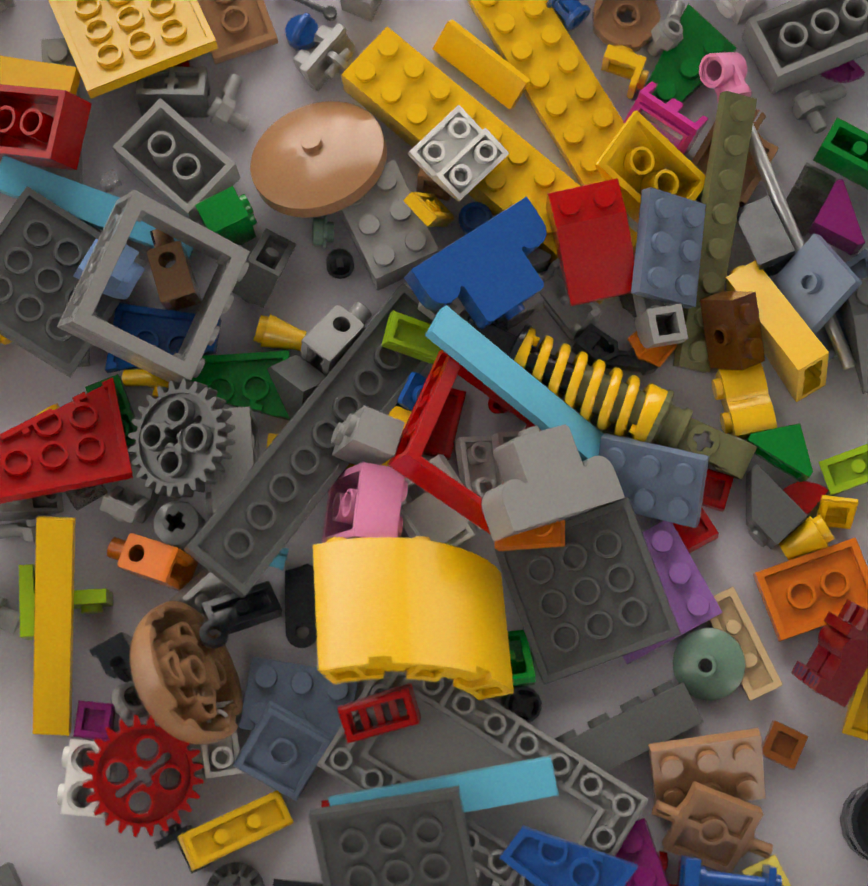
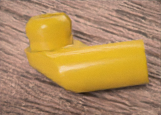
(140, 377)

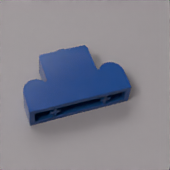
(485, 267)

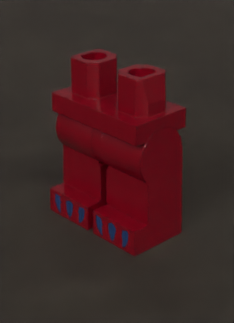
(839, 656)

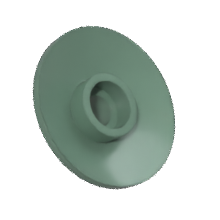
(726, 659)

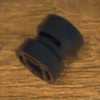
(524, 701)

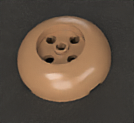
(182, 677)

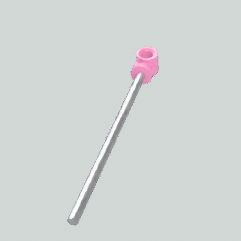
(728, 73)

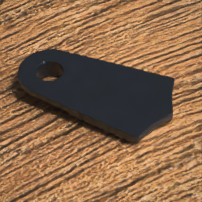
(300, 605)

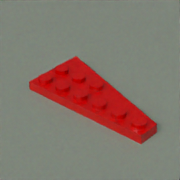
(65, 448)

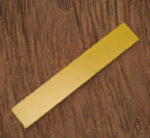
(53, 625)

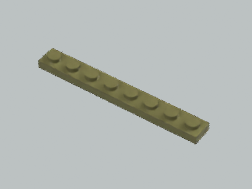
(722, 200)

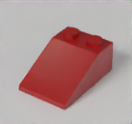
(592, 241)

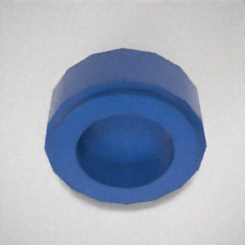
(301, 31)

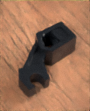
(616, 358)

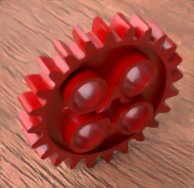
(164, 801)

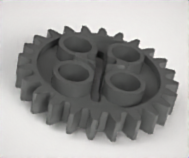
(172, 437)

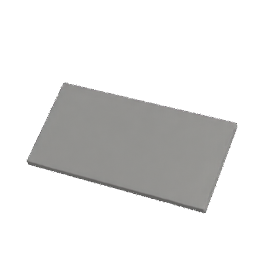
(473, 734)

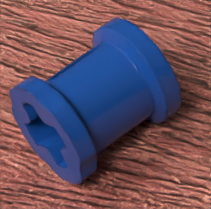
(571, 11)

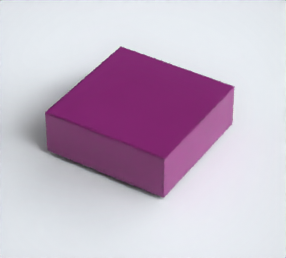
(93, 718)

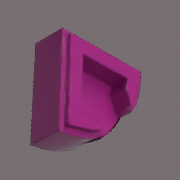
(846, 72)

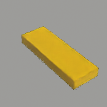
(481, 64)
(38, 74)
(429, 209)
(235, 830)

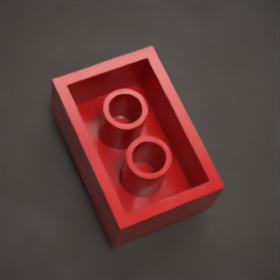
(42, 126)

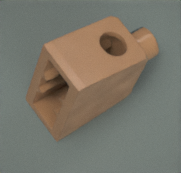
(177, 283)

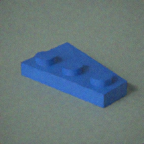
(155, 326)
(558, 862)

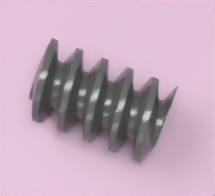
(175, 514)

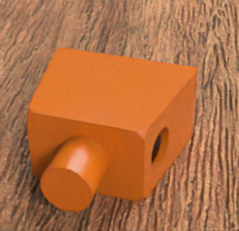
(153, 560)

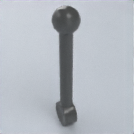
(329, 12)

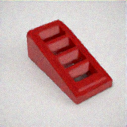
(397, 722)

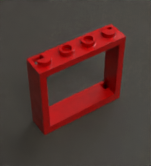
(419, 428)

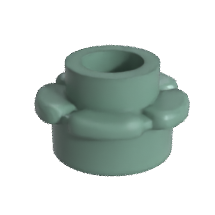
(322, 232)

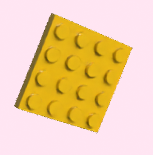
(130, 38)

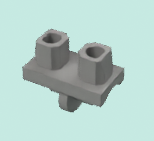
(328, 58)

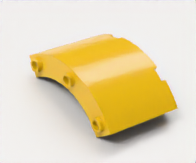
(411, 611)

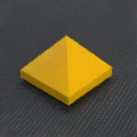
(837, 511)

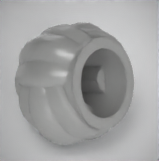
(128, 701)

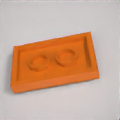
(812, 585)

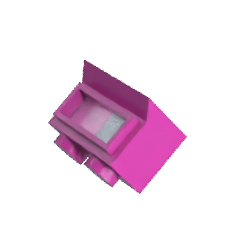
(667, 119)

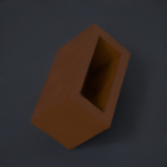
(732, 330)

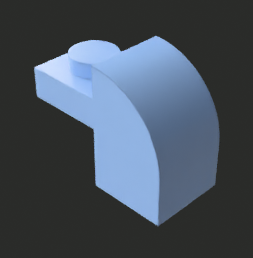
(123, 276)

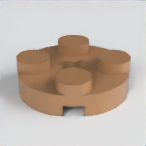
(630, 34)

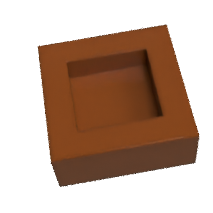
(783, 745)

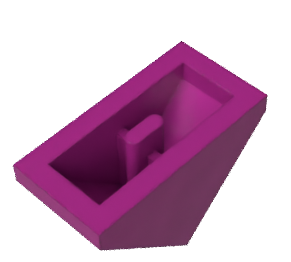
(838, 222)

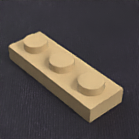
(760, 673)

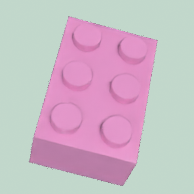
(365, 503)

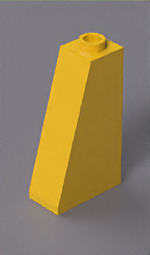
(787, 339)

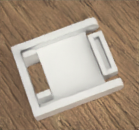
(432, 517)

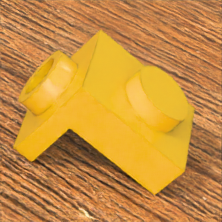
(626, 64)

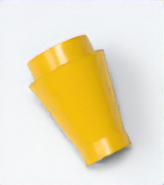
(276, 333)
(807, 538)

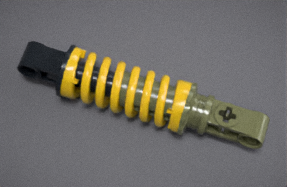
(643, 413)

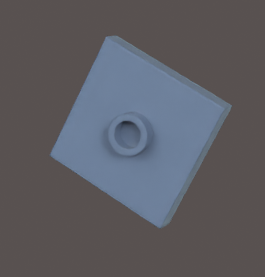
(816, 282)
(283, 750)

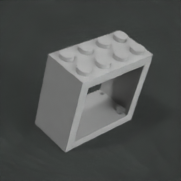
(81, 318)

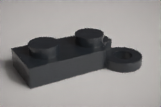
(233, 613)

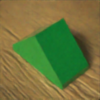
(785, 450)
(521, 660)

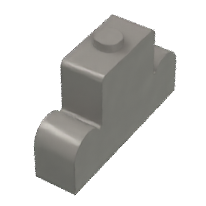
(546, 482)

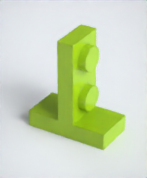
(846, 470)
(89, 600)

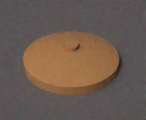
(318, 159)

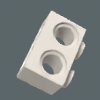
(75, 776)

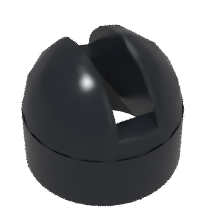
(331, 265)

